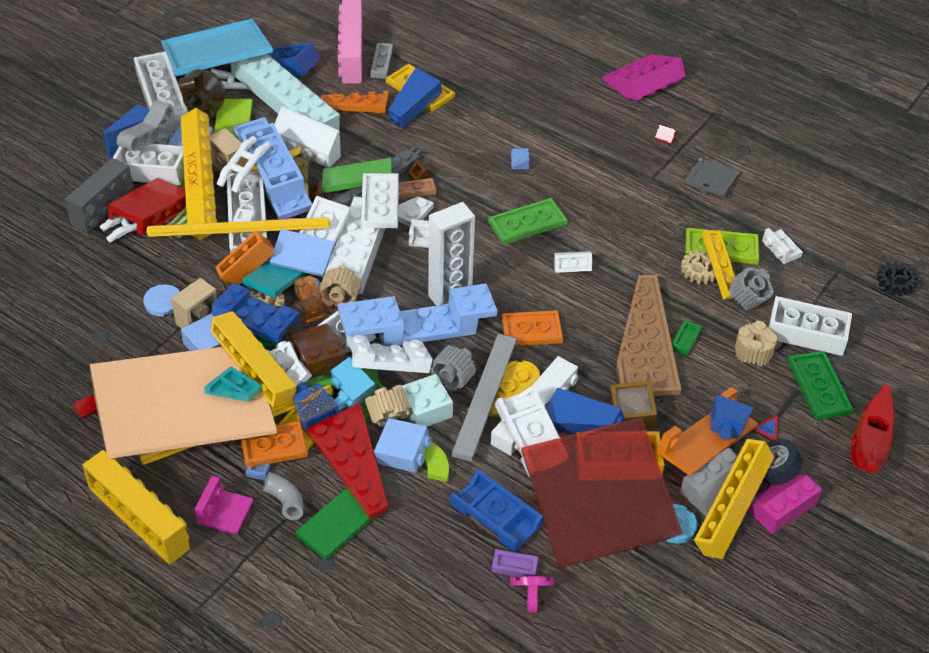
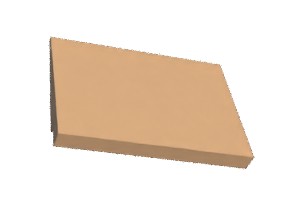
(163, 405)

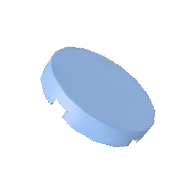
(158, 299)

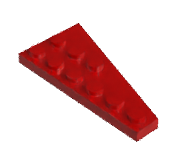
(349, 451)

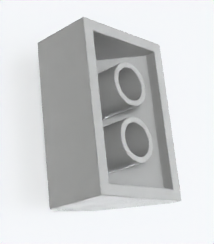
(706, 483)

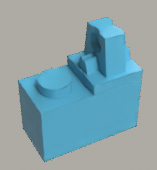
(353, 383)

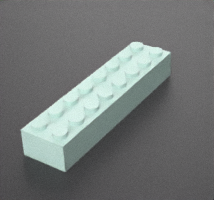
(281, 89)

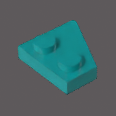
(233, 385)

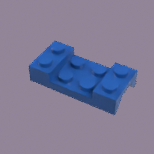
(255, 314)
(498, 510)

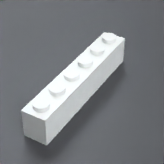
(558, 374)

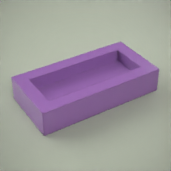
(514, 564)

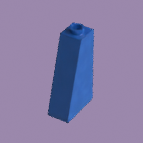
(414, 97)
(579, 413)

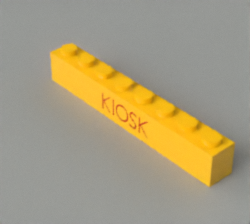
(198, 169)

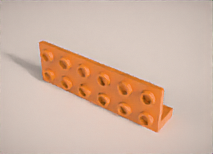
(698, 443)

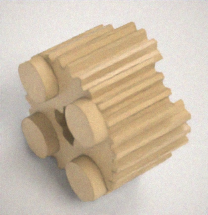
(339, 286)
(755, 343)
(388, 404)

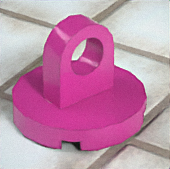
(532, 583)

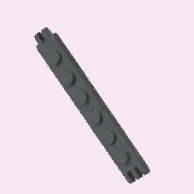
(400, 164)

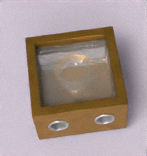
(635, 401)

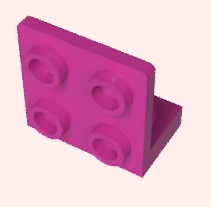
(222, 508)

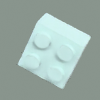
(428, 401)

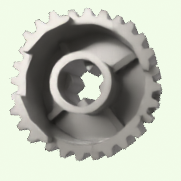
(751, 288)
(453, 367)

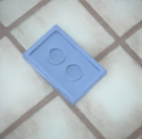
(302, 252)

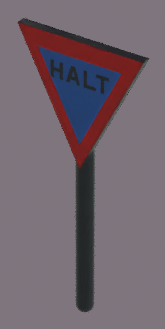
(769, 427)

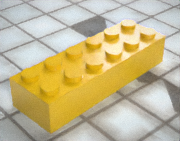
(137, 506)

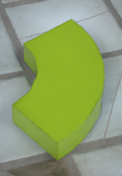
(436, 463)

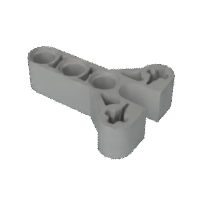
(150, 130)

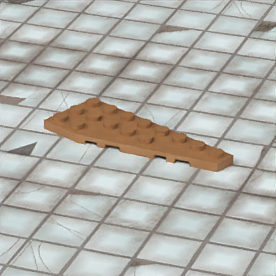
(646, 343)

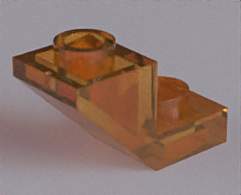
(310, 298)

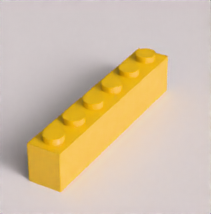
(253, 358)
(734, 499)

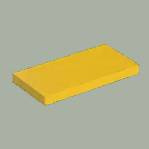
(400, 77)

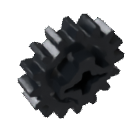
(897, 278)

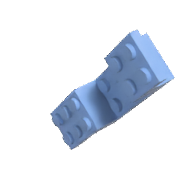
(277, 168)
(422, 324)

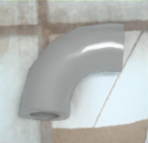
(286, 493)

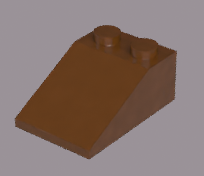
(318, 349)

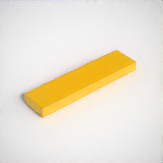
(720, 261)

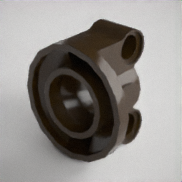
(207, 87)

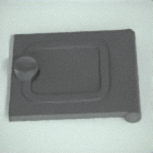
(714, 175)

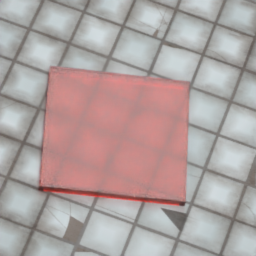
(601, 492)

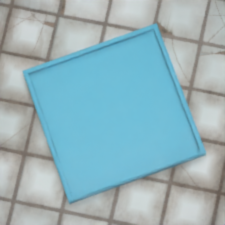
(216, 46)

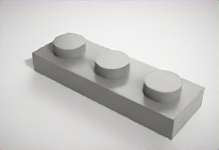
(381, 60)

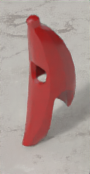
(874, 433)

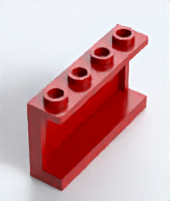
(149, 204)

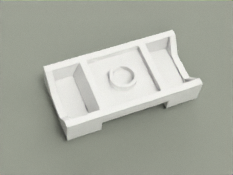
(409, 358)
(526, 419)

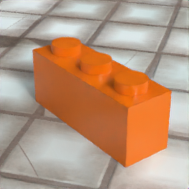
(245, 258)

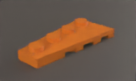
(361, 103)

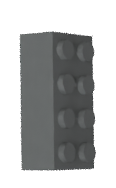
(91, 200)

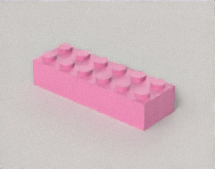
(350, 41)

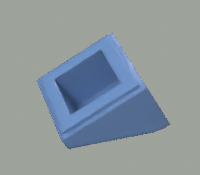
(519, 158)

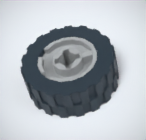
(785, 464)

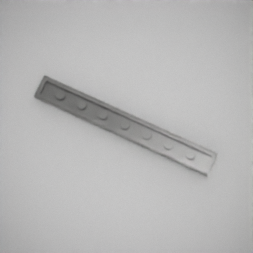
(484, 398)

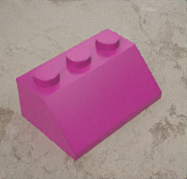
(784, 502)

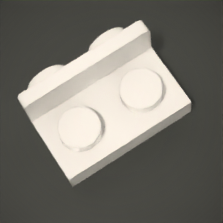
(781, 245)
(284, 354)

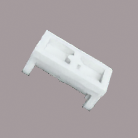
(419, 233)

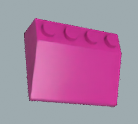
(646, 76)

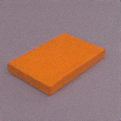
(533, 327)
(274, 448)

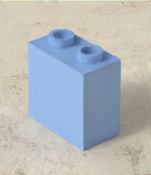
(198, 335)
(402, 445)

